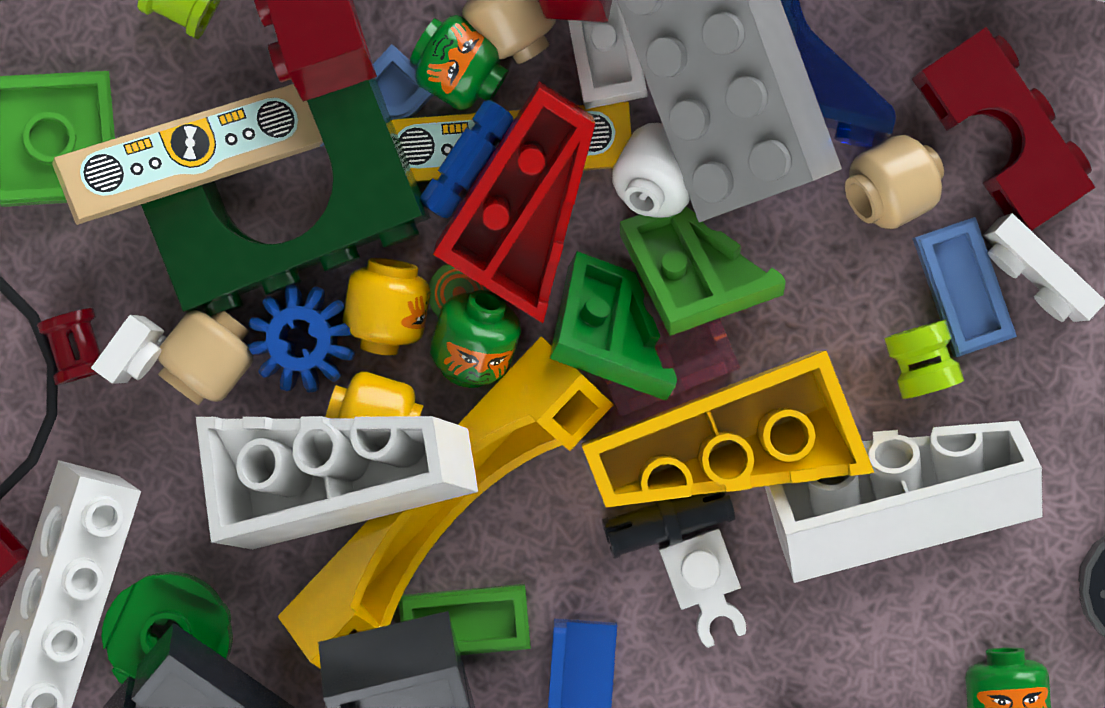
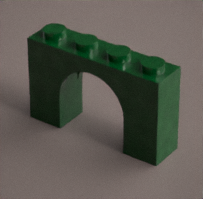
(369, 201)

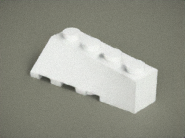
(322, 473)
(917, 498)

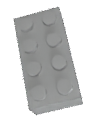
(731, 98)

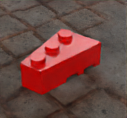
(521, 203)

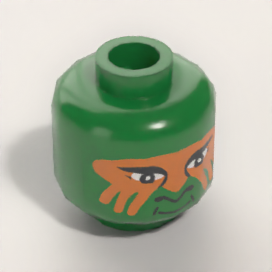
(457, 63)
(475, 338)
(1007, 681)

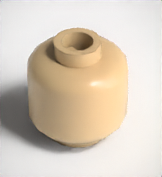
(512, 26)
(894, 182)
(205, 356)

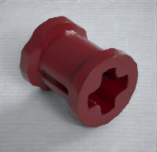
(58, 333)

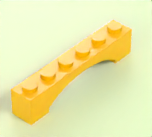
(522, 416)

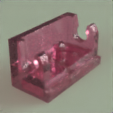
(694, 355)

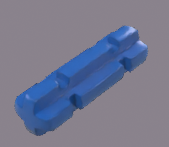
(466, 159)

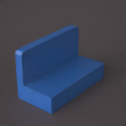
(582, 664)

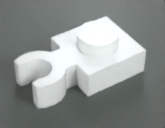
(130, 351)
(701, 576)

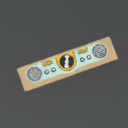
(185, 153)

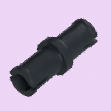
(666, 521)

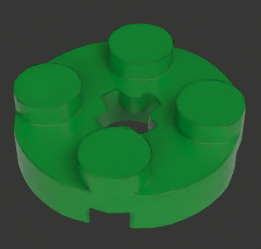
(156, 601)

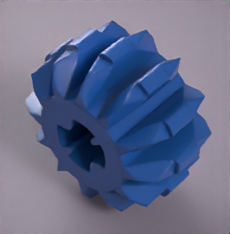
(283, 350)

